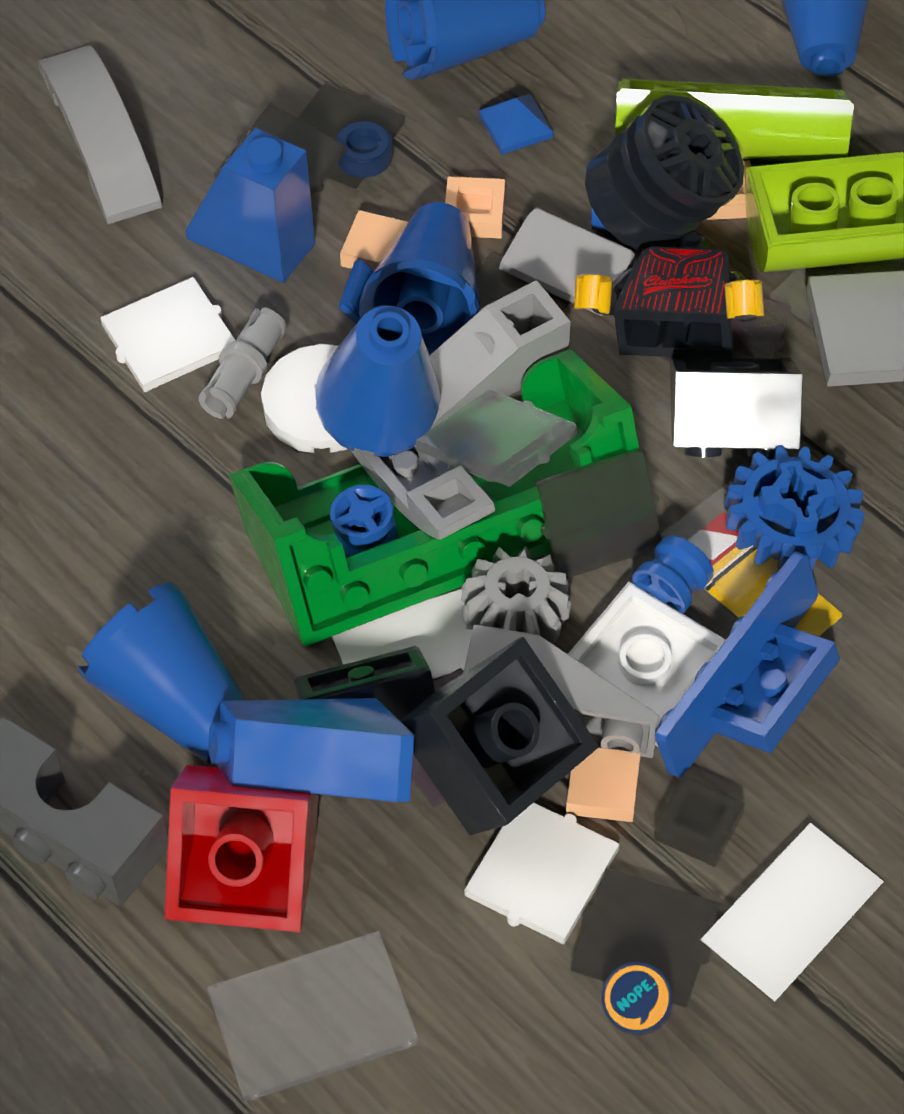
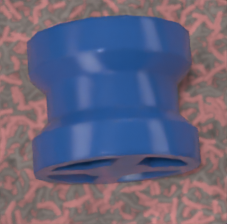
(366, 508)
(675, 572)

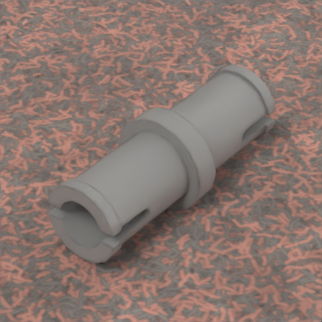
(242, 363)

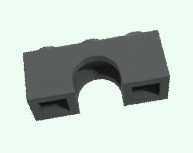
(99, 846)

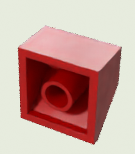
(238, 852)

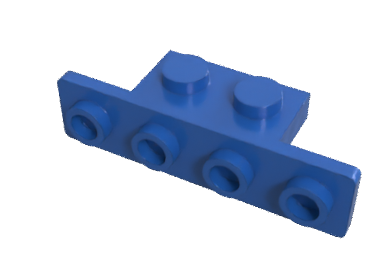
(756, 677)

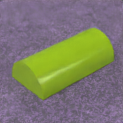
(763, 120)
(826, 212)

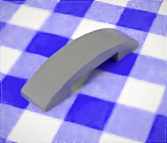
(102, 133)
(427, 491)

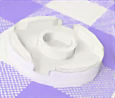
(291, 399)

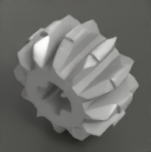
(517, 595)

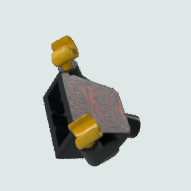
(675, 301)

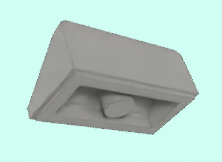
(559, 251)

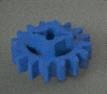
(793, 507)

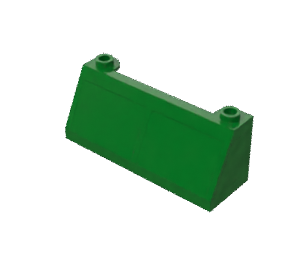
(334, 593)

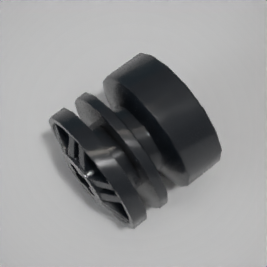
(664, 174)

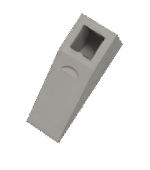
(498, 347)
(607, 712)

